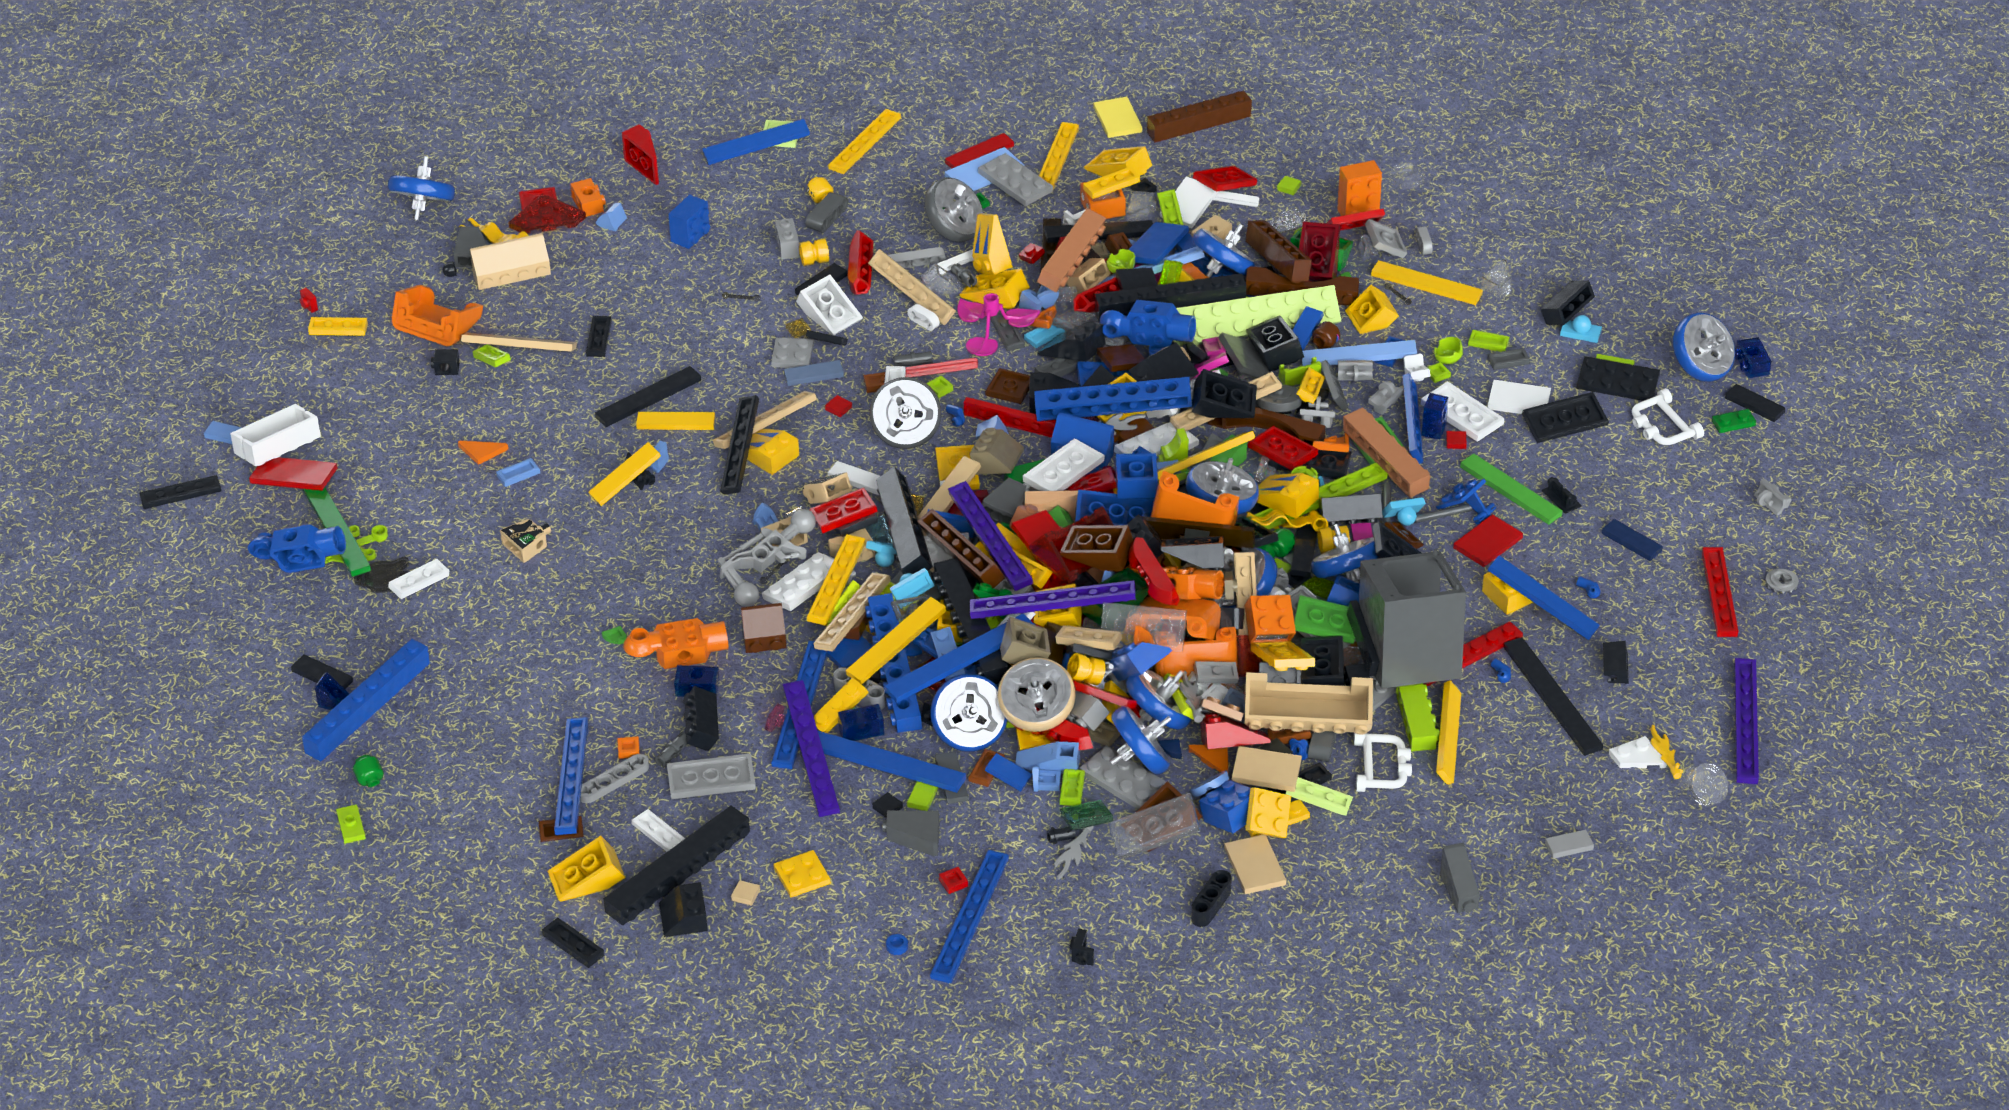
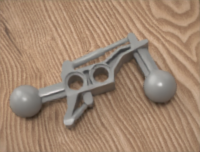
(746, 593)

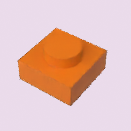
(628, 747)

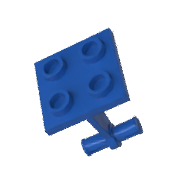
(1468, 493)

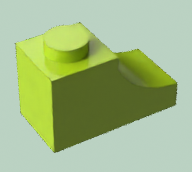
(1176, 449)

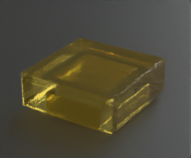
(797, 328)

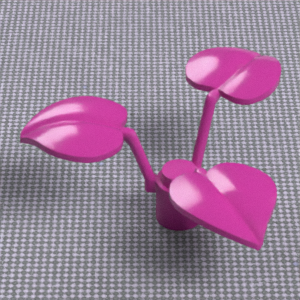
(973, 311)

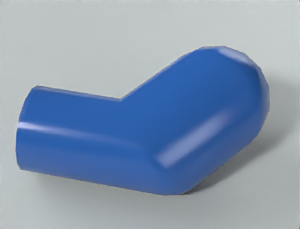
(958, 418)
(1591, 587)
(1504, 671)

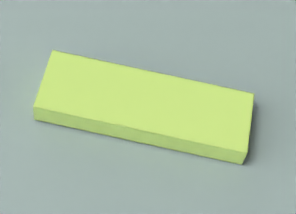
(1321, 796)

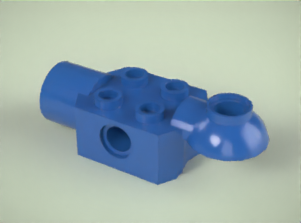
(1150, 324)
(299, 547)

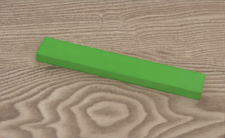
(1511, 489)

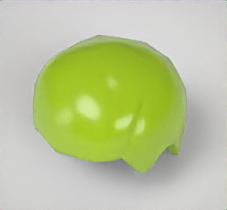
(1123, 260)
(1449, 350)

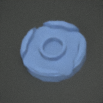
(1209, 783)

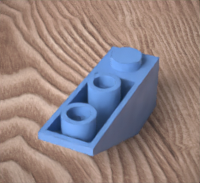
(1050, 757)

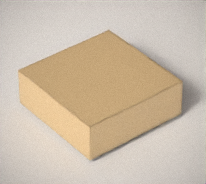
(745, 892)

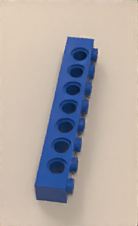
(1114, 398)
(883, 620)

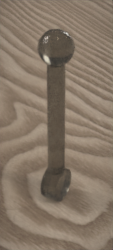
(1388, 286)
(726, 295)
(764, 580)

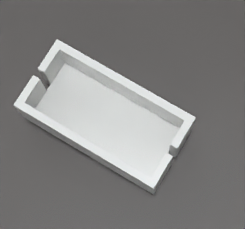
(275, 435)

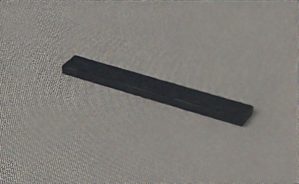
(1553, 696)

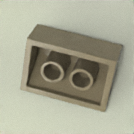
(996, 452)

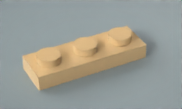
(1088, 637)

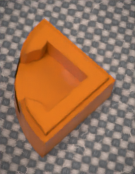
(1142, 635)

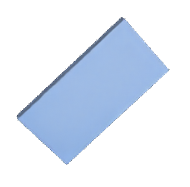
(969, 173)

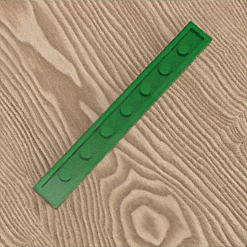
(331, 517)

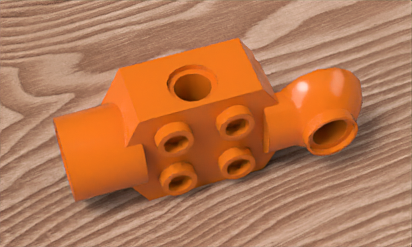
(1194, 582)
(678, 642)

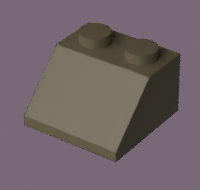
(1023, 641)

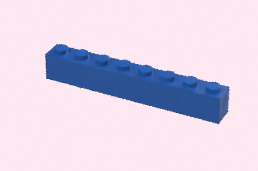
(365, 700)

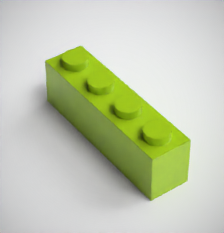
(1417, 717)

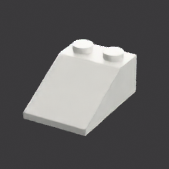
(828, 306)

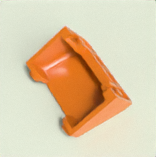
(418, 315)
(1181, 506)
(1201, 617)
(1219, 650)

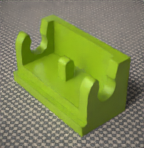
(1294, 376)

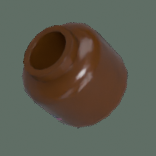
(1326, 335)

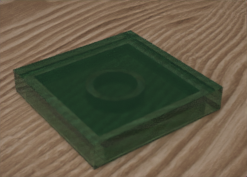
(1086, 815)

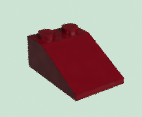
(1321, 245)

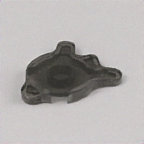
(381, 574)

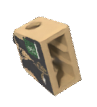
(818, 490)
(525, 538)

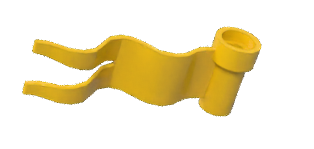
(493, 233)
(1313, 518)

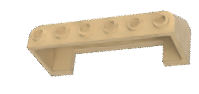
(1308, 705)

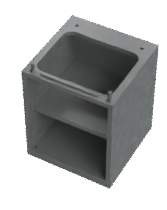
(1411, 621)

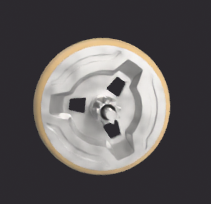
(1033, 674)

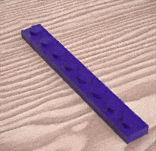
(990, 536)
(1052, 599)
(1746, 721)
(811, 748)

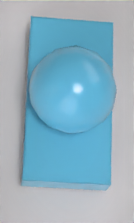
(1581, 329)
(1404, 510)
(885, 552)
(912, 585)

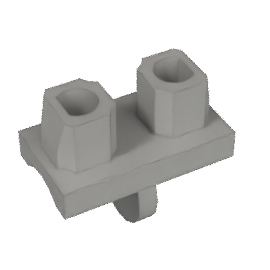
(1355, 370)
(1385, 396)
(1326, 416)
(1771, 497)

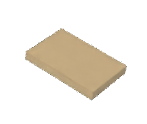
(1266, 768)
(1255, 864)

